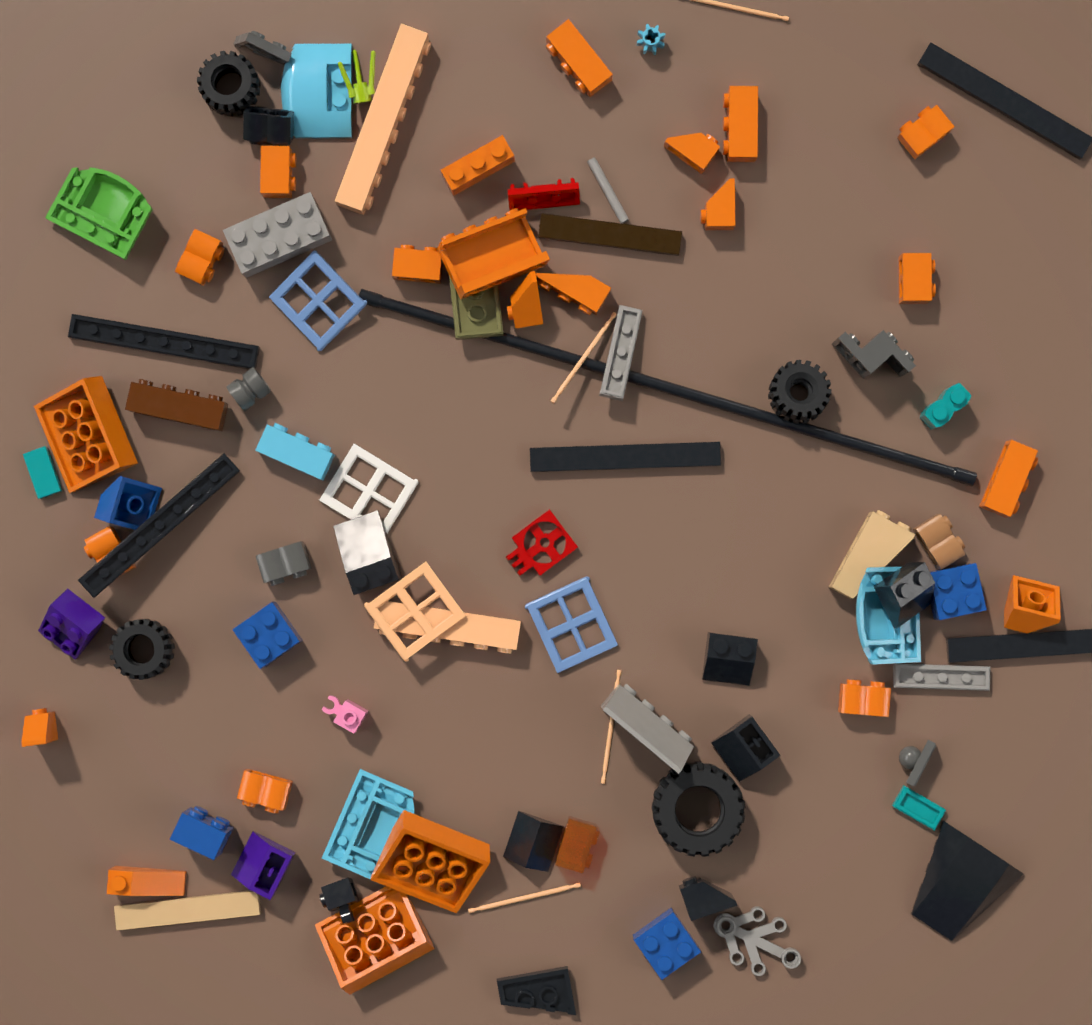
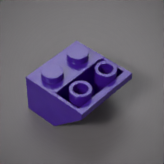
(71, 623)
(262, 865)

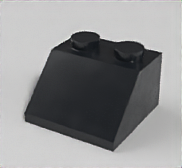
(906, 592)
(729, 658)

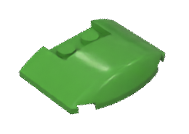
(101, 209)

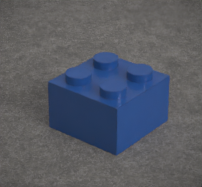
(957, 592)
(267, 635)
(202, 832)
(666, 943)

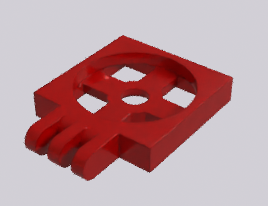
(526, 556)

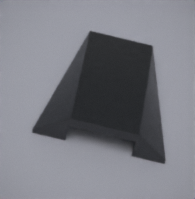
(960, 882)

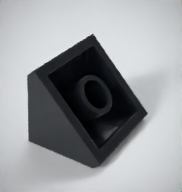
(533, 842)

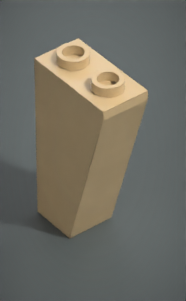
(873, 546)

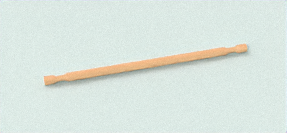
(743, 9)
(583, 358)
(609, 737)
(525, 897)

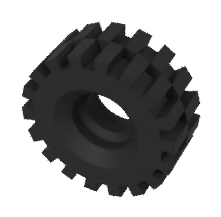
(803, 375)

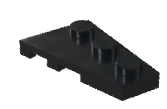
(539, 989)

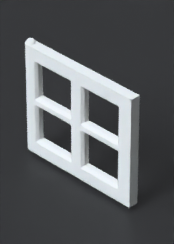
(369, 490)

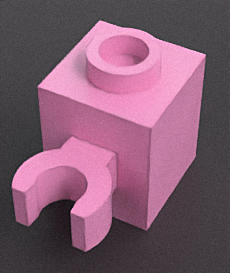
(348, 715)

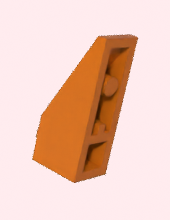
(145, 881)

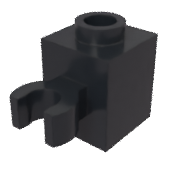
(340, 896)

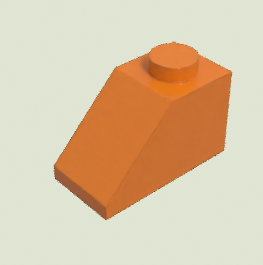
(694, 149)
(720, 209)
(525, 303)
(39, 728)

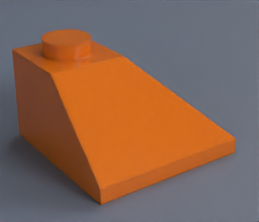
(1031, 605)

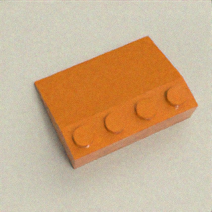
(85, 433)
(431, 862)
(378, 942)

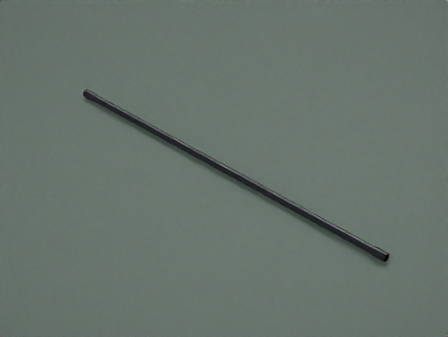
(954, 473)

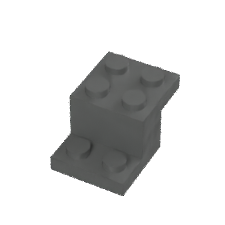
(874, 353)

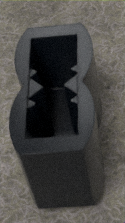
(268, 126)

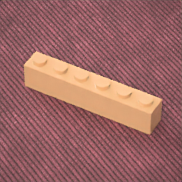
(473, 628)

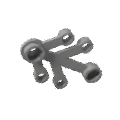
(754, 938)

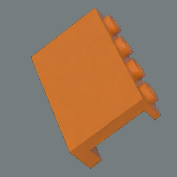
(491, 253)

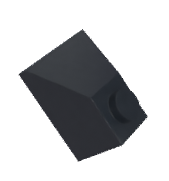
(704, 898)

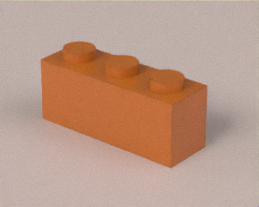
(578, 58)
(741, 124)
(477, 165)
(1009, 479)

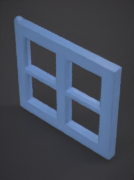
(317, 300)
(571, 624)

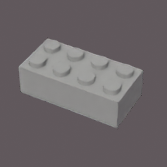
(277, 235)

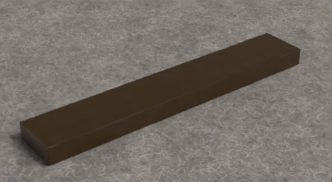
(610, 234)

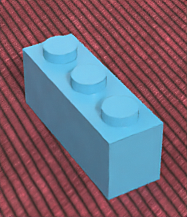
(295, 451)

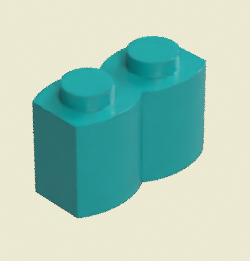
(948, 402)

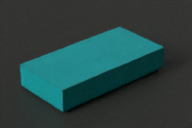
(42, 472)
(918, 807)

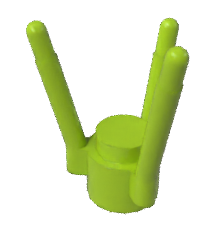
(361, 92)

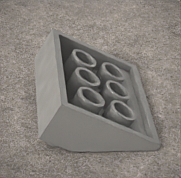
(647, 727)

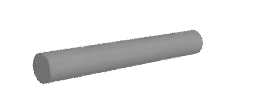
(608, 191)

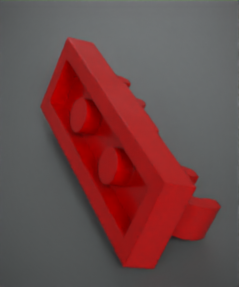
(544, 195)

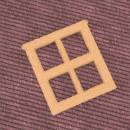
(414, 611)

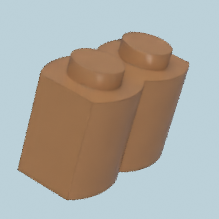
(939, 541)

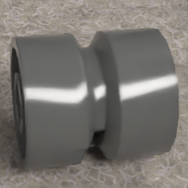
(248, 389)

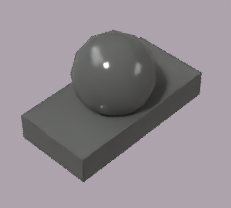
(914, 760)

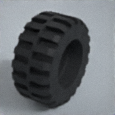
(721, 832)

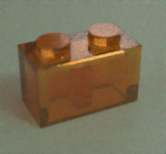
(576, 845)

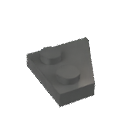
(255, 41)

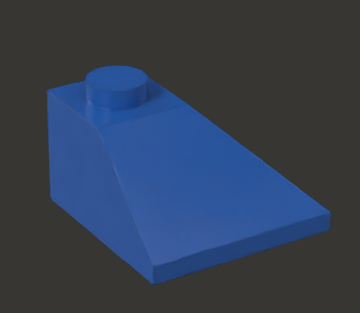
(128, 502)

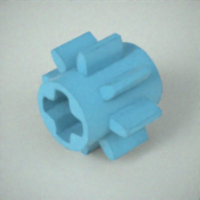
(655, 34)

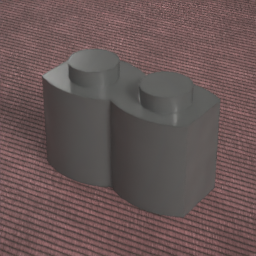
(283, 562)

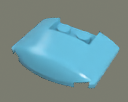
(317, 91)
(875, 631)
(366, 822)

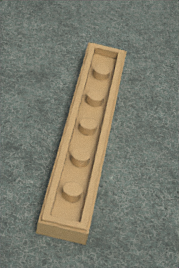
(187, 910)

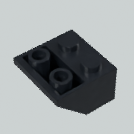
(745, 748)

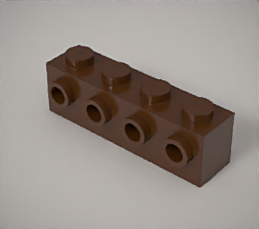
(177, 406)

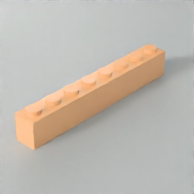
(382, 119)

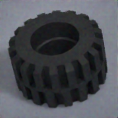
(215, 70)
(122, 653)

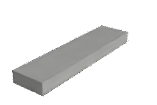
(621, 353)
(941, 676)

